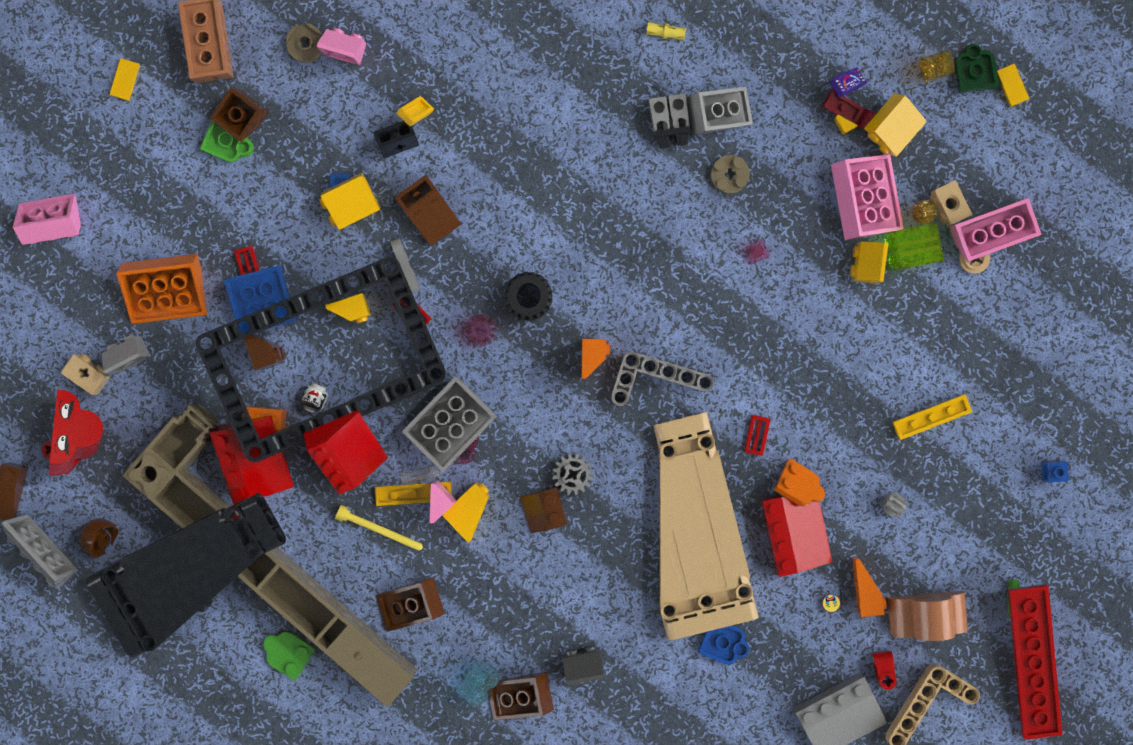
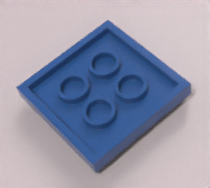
(257, 291)

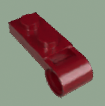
(848, 109)

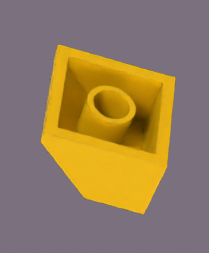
(869, 262)

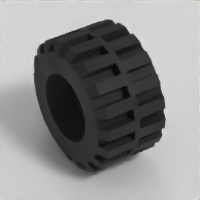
(521, 280)

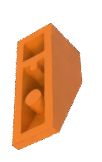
(868, 597)

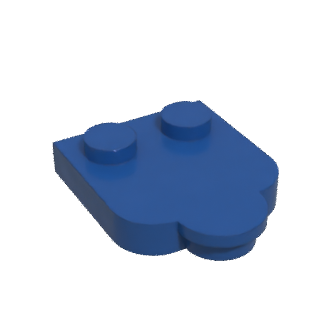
(724, 644)

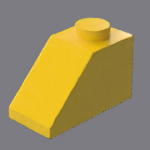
(351, 308)

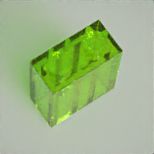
(914, 246)

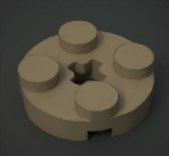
(294, 44)
(736, 165)

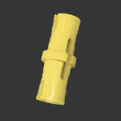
(666, 31)

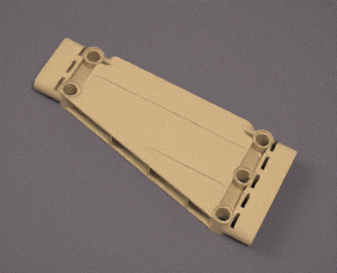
(698, 535)

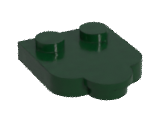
(976, 70)

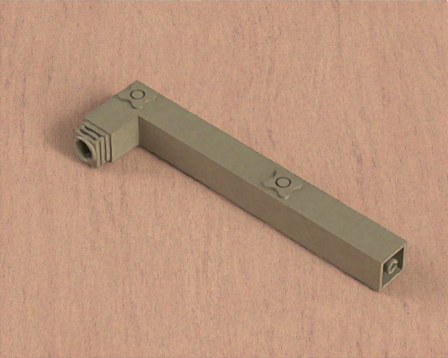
(166, 480)

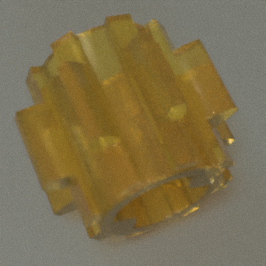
(924, 212)

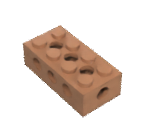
(195, 33)

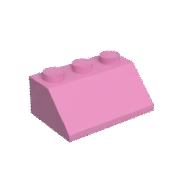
(47, 219)

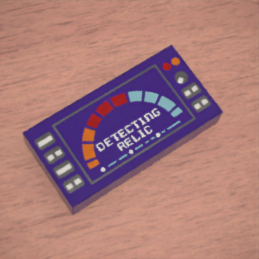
(848, 82)

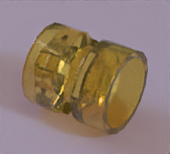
(936, 66)

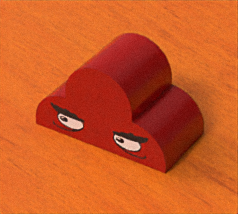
(75, 433)

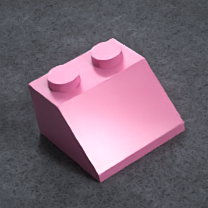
(342, 46)

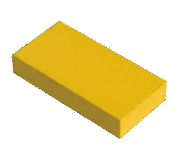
(124, 79)
(1012, 85)
(415, 111)

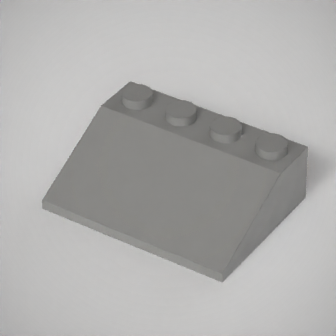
(449, 423)
(39, 550)
(841, 713)

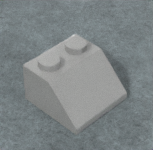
(124, 355)

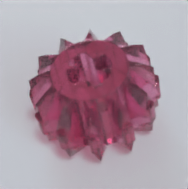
(482, 337)

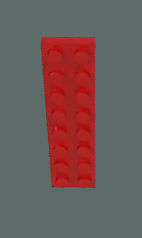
(1035, 661)

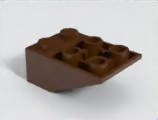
(428, 210)

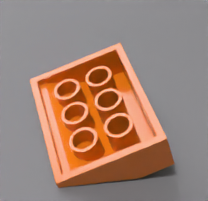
(163, 288)

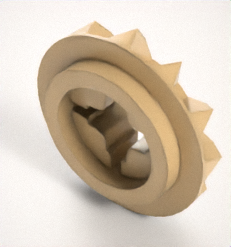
(975, 267)

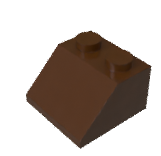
(239, 114)
(264, 352)
(544, 510)

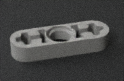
(402, 257)

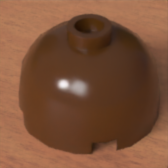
(94, 539)

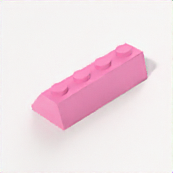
(995, 230)

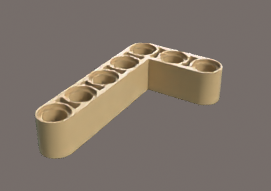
(926, 699)

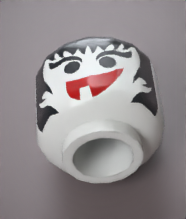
(314, 397)

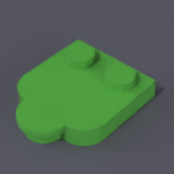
(224, 145)
(288, 653)

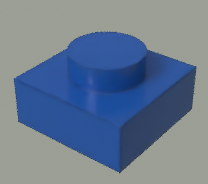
(337, 178)

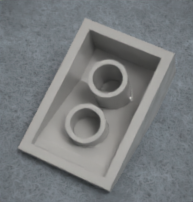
(719, 110)

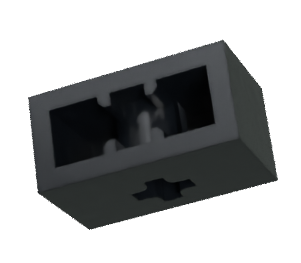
(395, 139)

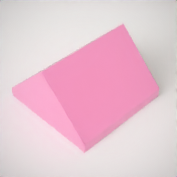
(440, 500)

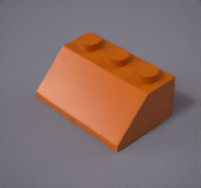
(593, 354)

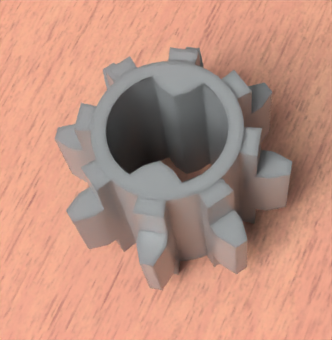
(894, 505)

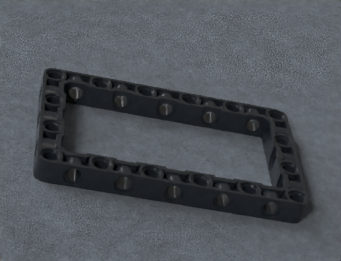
(295, 306)

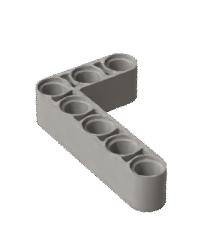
(657, 372)

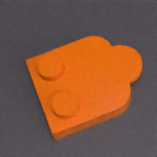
(799, 484)

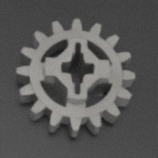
(578, 482)

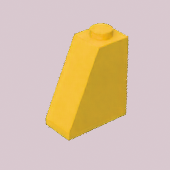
(467, 510)

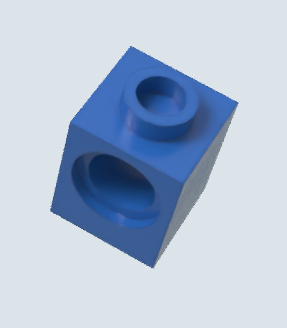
(1055, 471)

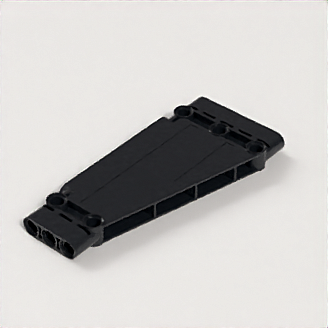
(174, 577)

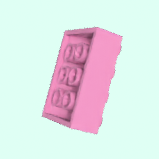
(866, 196)

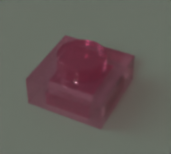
(757, 251)

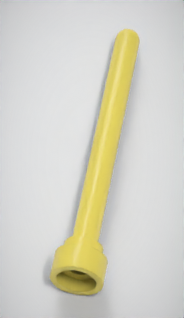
(345, 514)

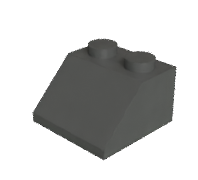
(583, 665)

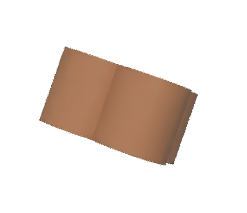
(928, 616)

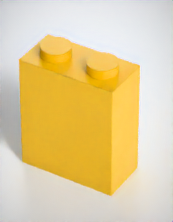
(895, 125)
(349, 201)

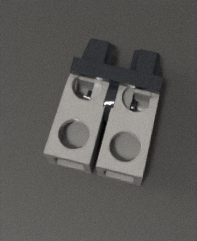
(668, 126)

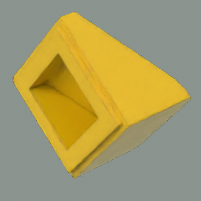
(844, 125)

